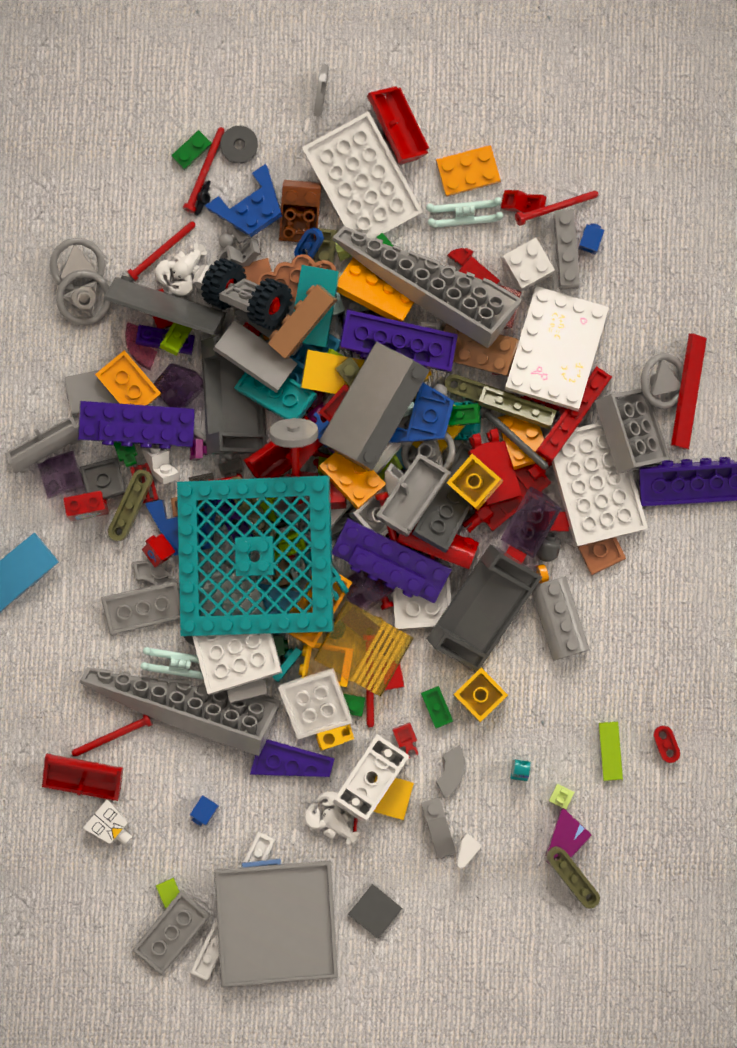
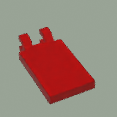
(496, 457)

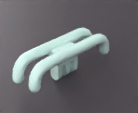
(464, 213)
(178, 665)

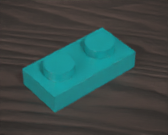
(291, 657)

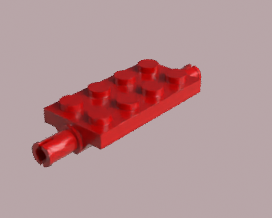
(498, 513)

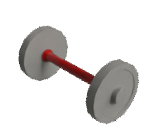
(294, 434)

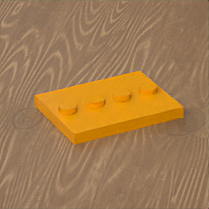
(372, 292)

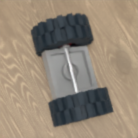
(227, 287)

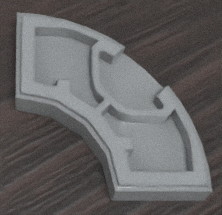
(322, 83)
(147, 572)
(453, 771)

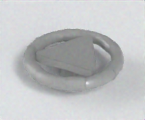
(76, 260)
(82, 297)
(662, 381)
(431, 450)

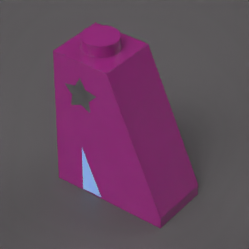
(568, 834)

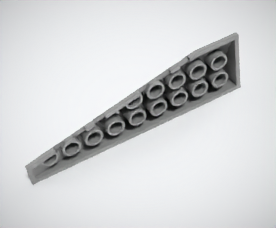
(457, 298)
(190, 708)

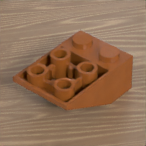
(299, 209)

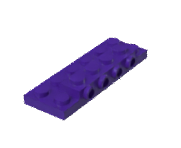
(424, 345)
(136, 425)
(688, 482)
(390, 561)

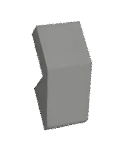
(242, 256)

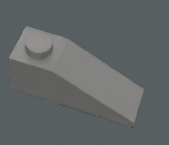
(438, 827)

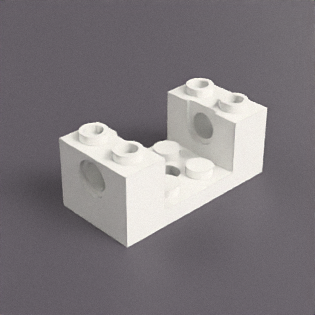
(357, 794)

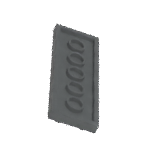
(446, 511)

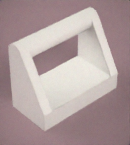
(467, 849)

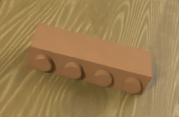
(302, 321)

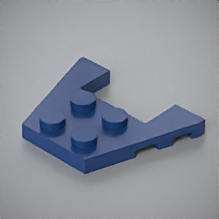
(254, 211)
(428, 419)
(169, 527)

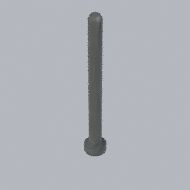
(486, 413)

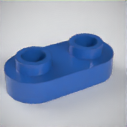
(309, 242)

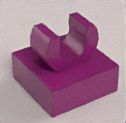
(198, 450)

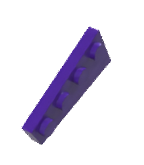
(290, 761)

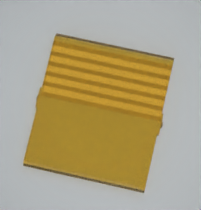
(363, 648)

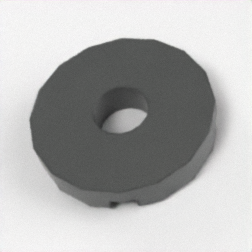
(239, 155)

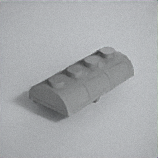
(43, 445)
(413, 495)
(559, 618)

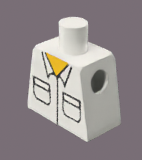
(108, 824)

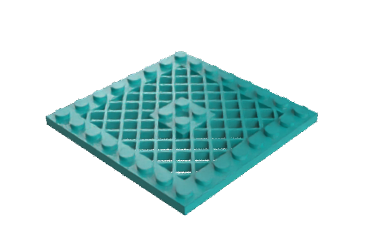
(190, 567)

